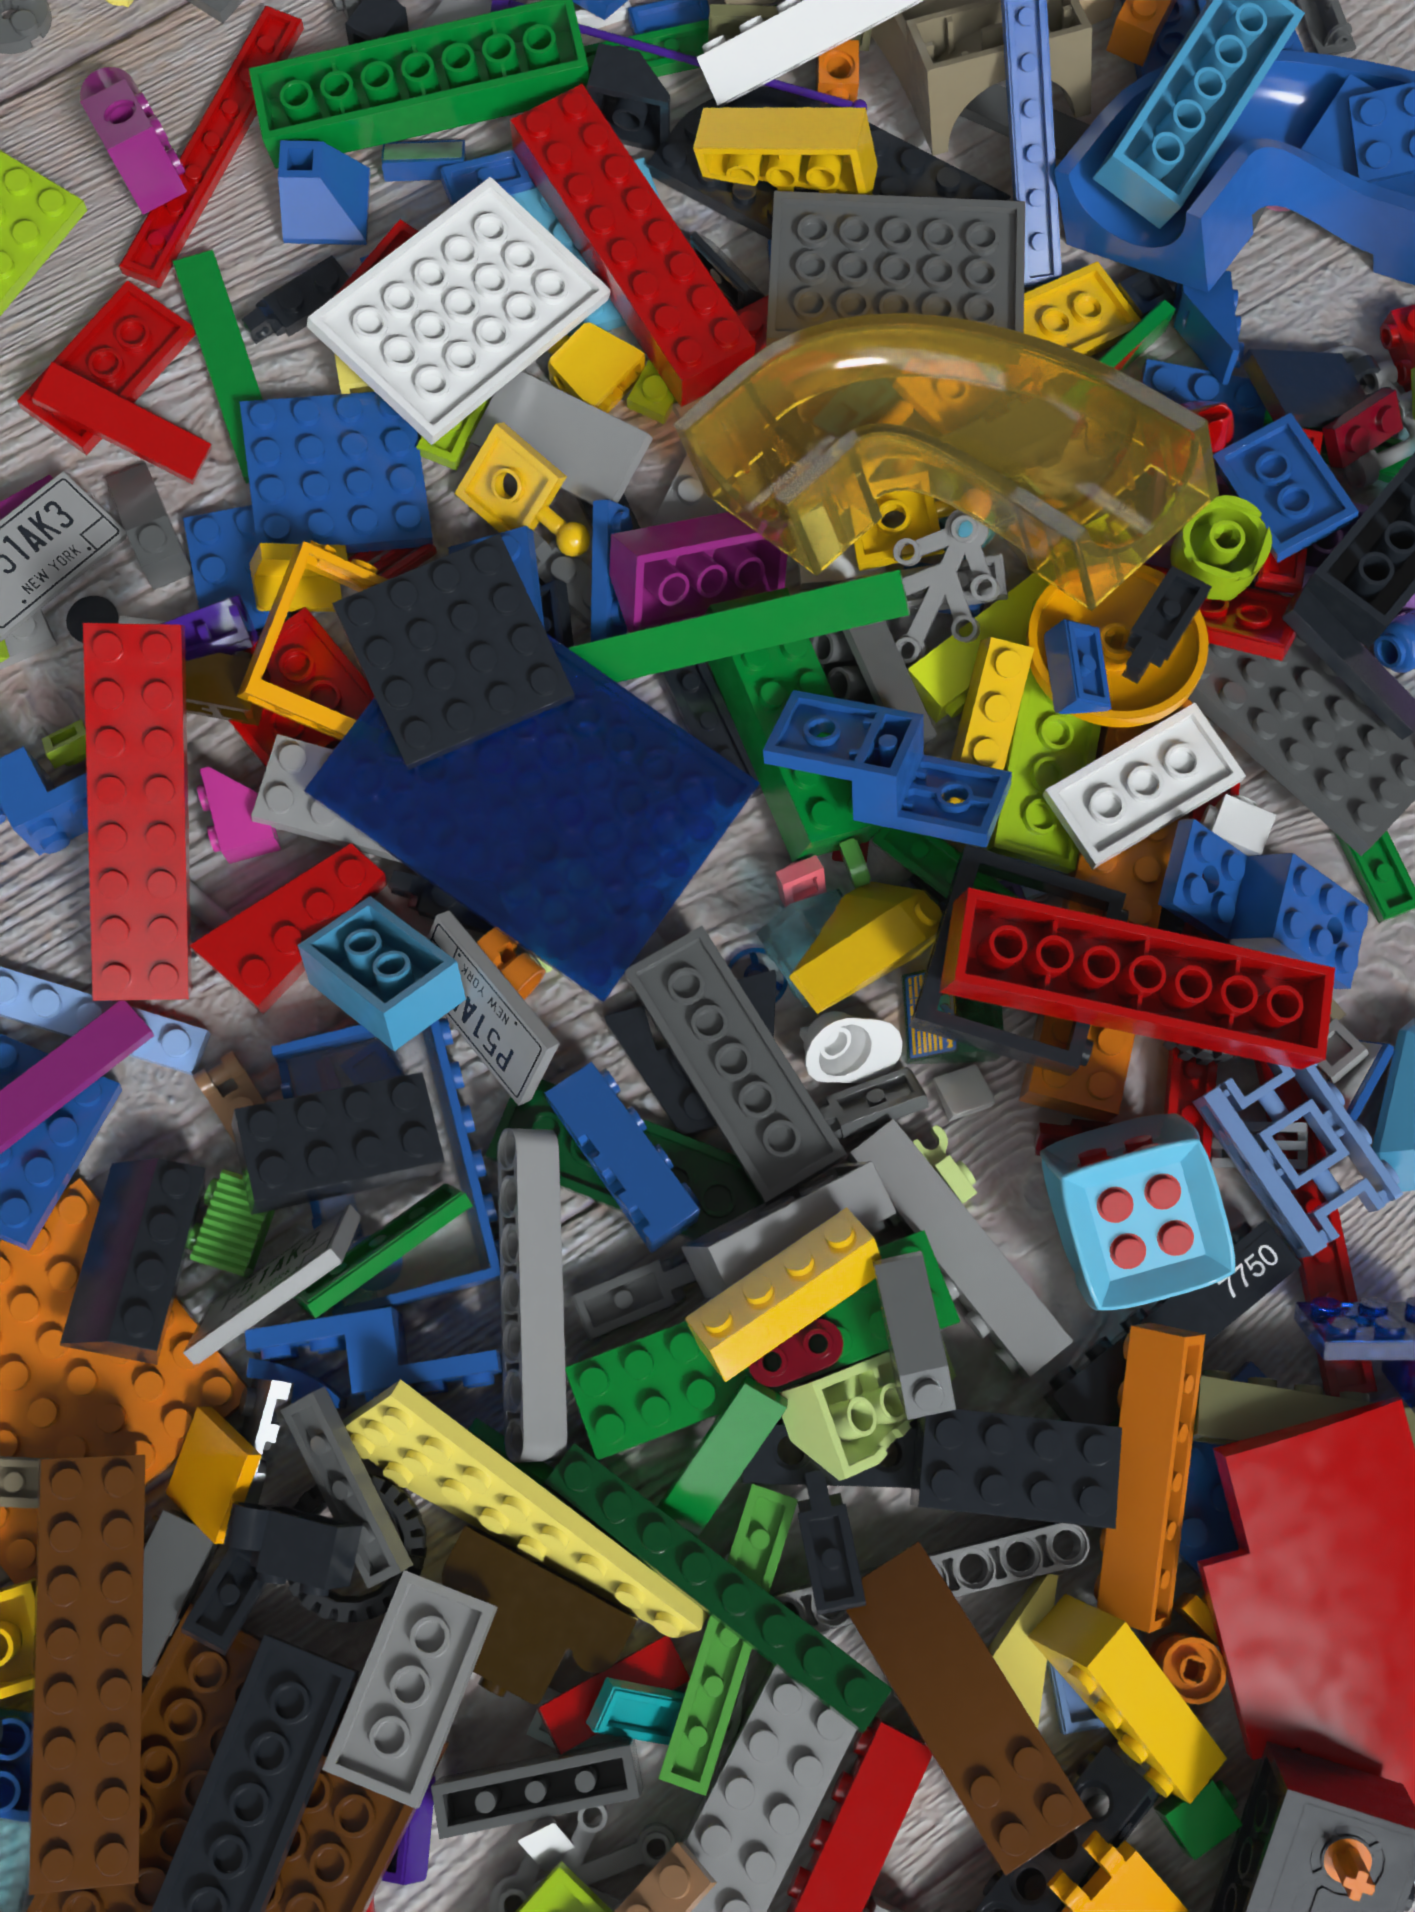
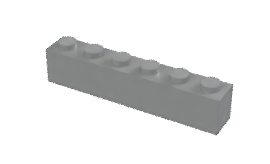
(970, 1262)

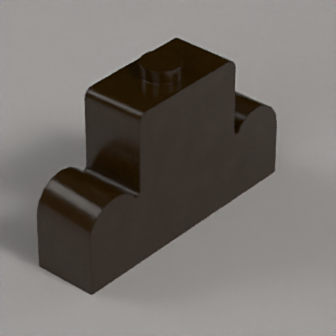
(535, 1617)

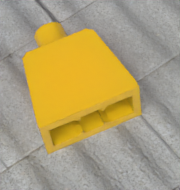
(595, 366)

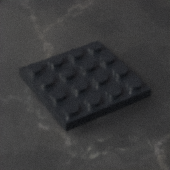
(453, 651)

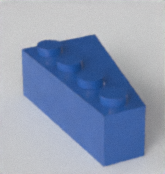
(623, 1156)

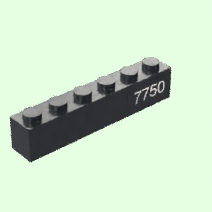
(1260, 1265)

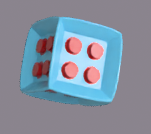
(1138, 1211)

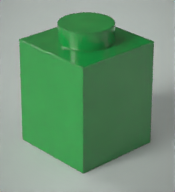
(1203, 1822)

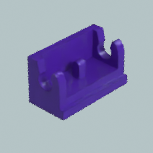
(217, 629)

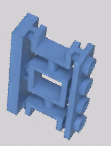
(1271, 1173)

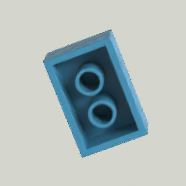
(382, 972)

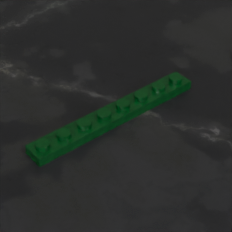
(718, 1588)

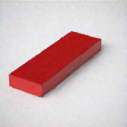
(568, 1712)

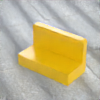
(313, 591)

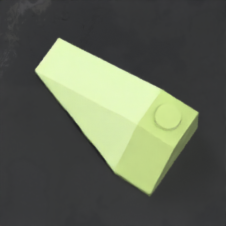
(848, 1415)

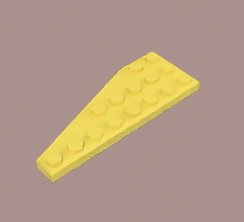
(463, 1475)

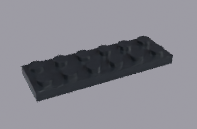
(258, 1782)

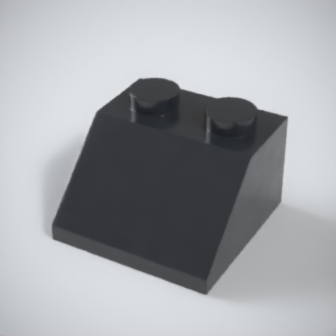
(630, 97)

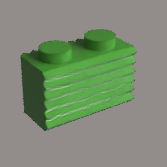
(229, 1233)

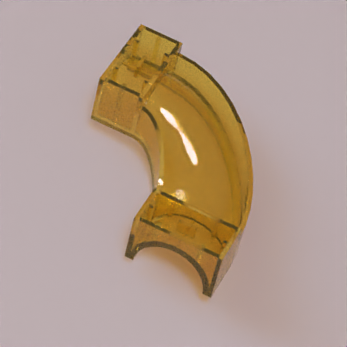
(991, 420)

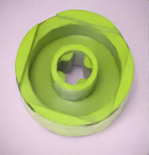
(1223, 546)

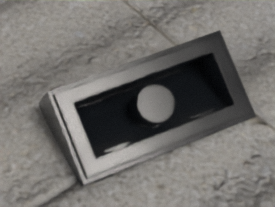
(726, 274)

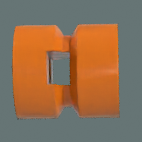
(519, 969)
(1190, 1665)

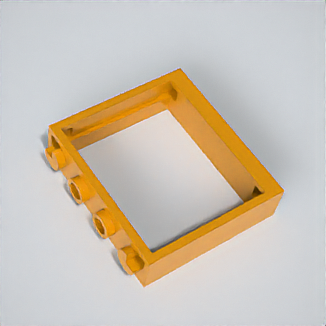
(322, 560)

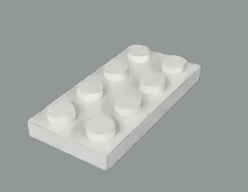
(1143, 785)

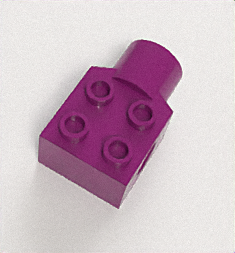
(132, 137)

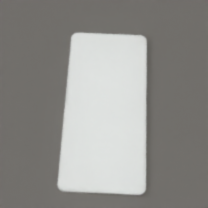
(546, 1845)

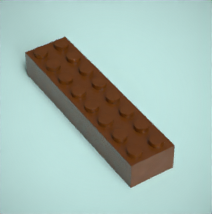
(87, 1674)

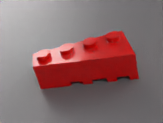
(260, 945)

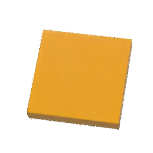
(212, 1472)

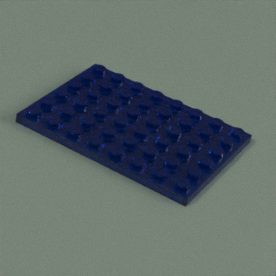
(554, 828)

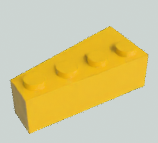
(788, 148)
(1129, 1695)

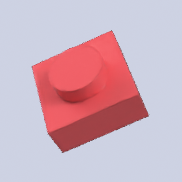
(801, 880)

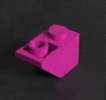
(231, 813)

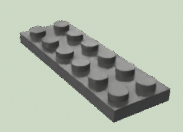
(735, 1065)

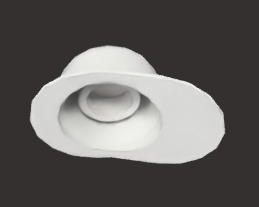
(849, 1048)

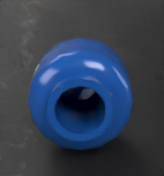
(1397, 644)

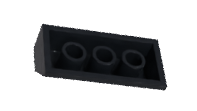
(135, 1259)

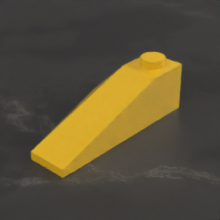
(864, 940)

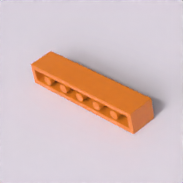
(1155, 1455)

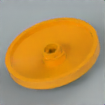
(1160, 688)

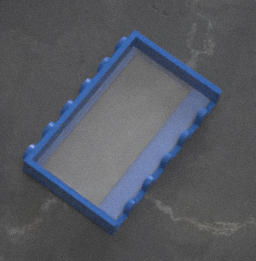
(462, 1250)

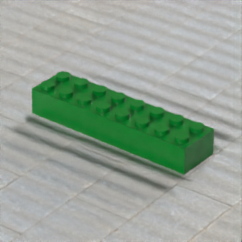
(422, 79)
(670, 1384)

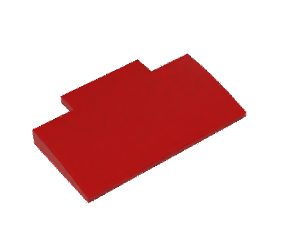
(1322, 1589)

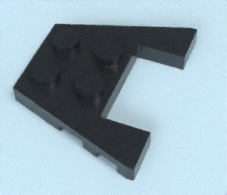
(660, 1066)

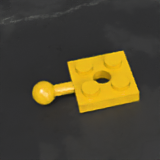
(536, 488)
(922, 516)

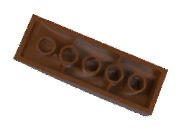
(965, 1710)

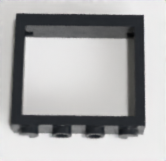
(988, 1038)

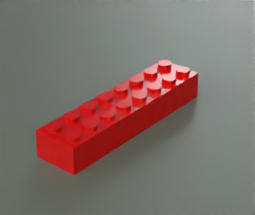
(631, 244)
(137, 811)
(1137, 979)

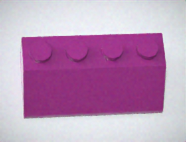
(688, 565)

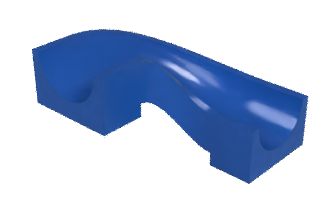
(1251, 170)

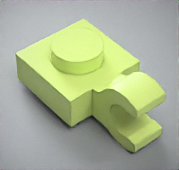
(955, 1175)

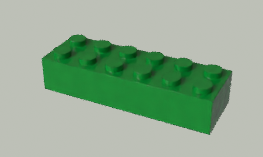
(808, 807)

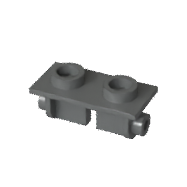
(1327, 26)

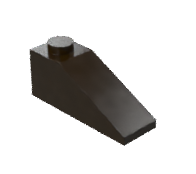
(214, 687)

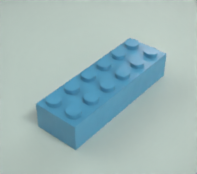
(1195, 104)

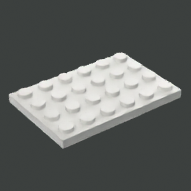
(459, 310)

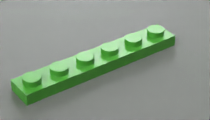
(723, 1654)

